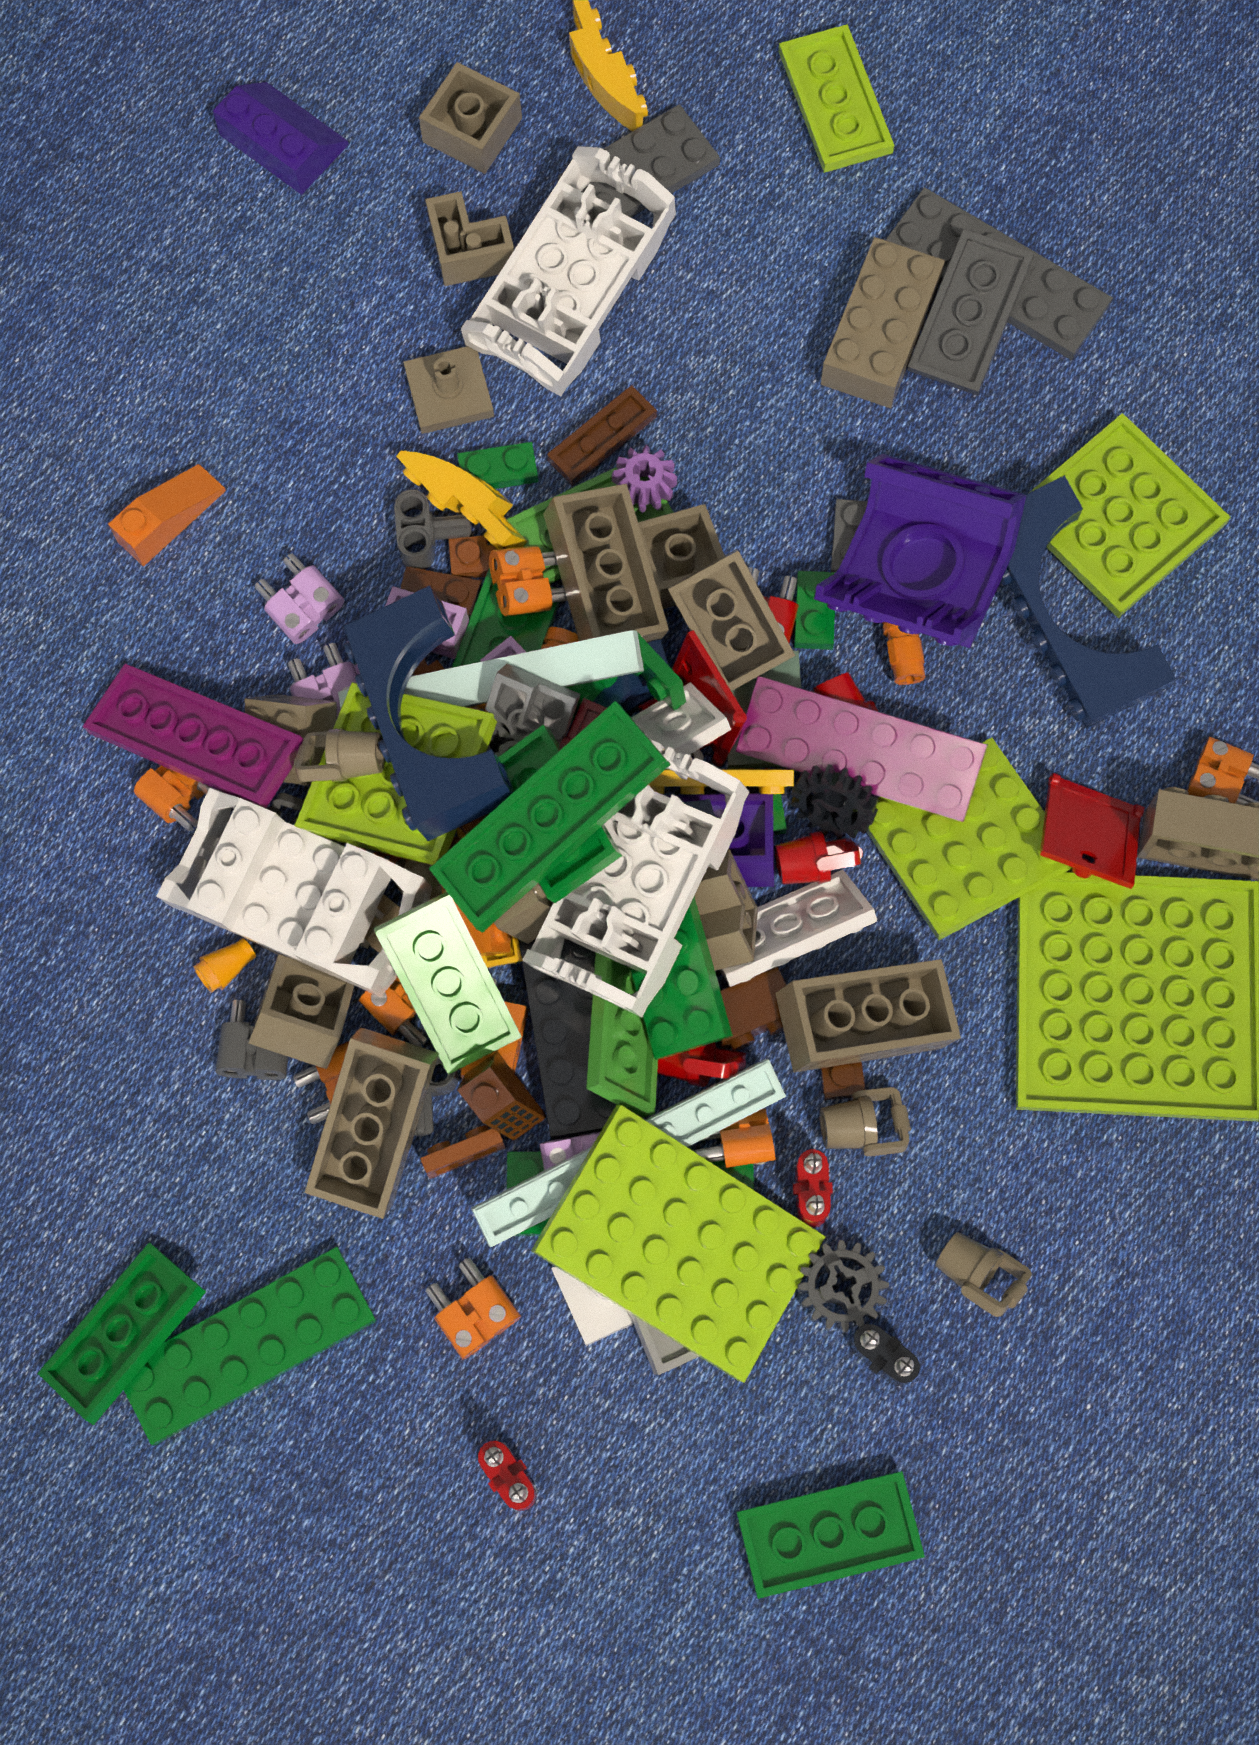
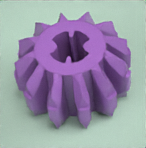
(654, 467)

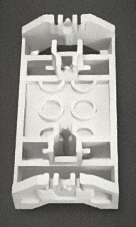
(570, 270)
(288, 888)
(643, 896)

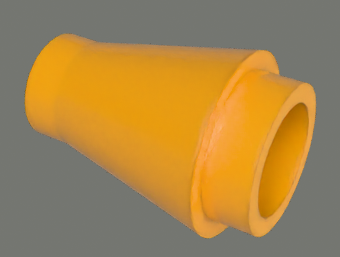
(223, 965)

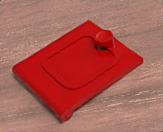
(712, 685)
(1091, 824)

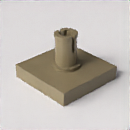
(448, 389)

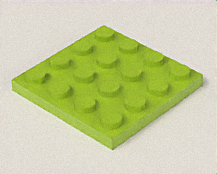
(1135, 517)
(367, 807)
(970, 866)

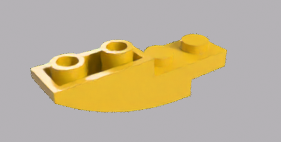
(604, 71)
(464, 494)

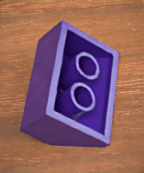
(278, 134)
(754, 836)

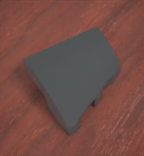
(529, 701)

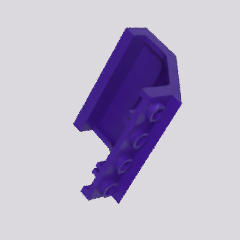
(926, 551)

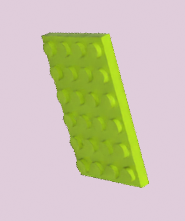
(678, 1243)

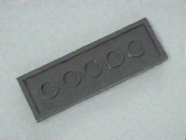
(1052, 301)

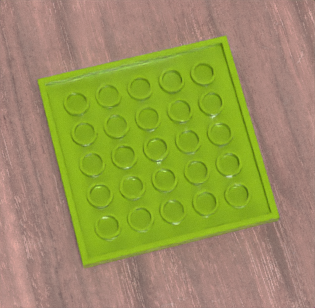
(1139, 998)

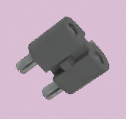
(241, 1059)

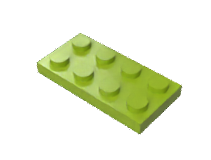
(836, 98)

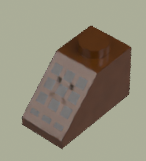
(500, 1098)

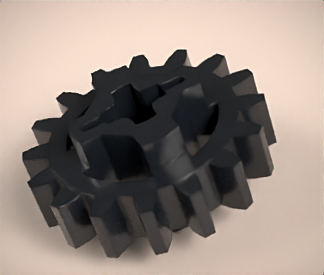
(834, 801)

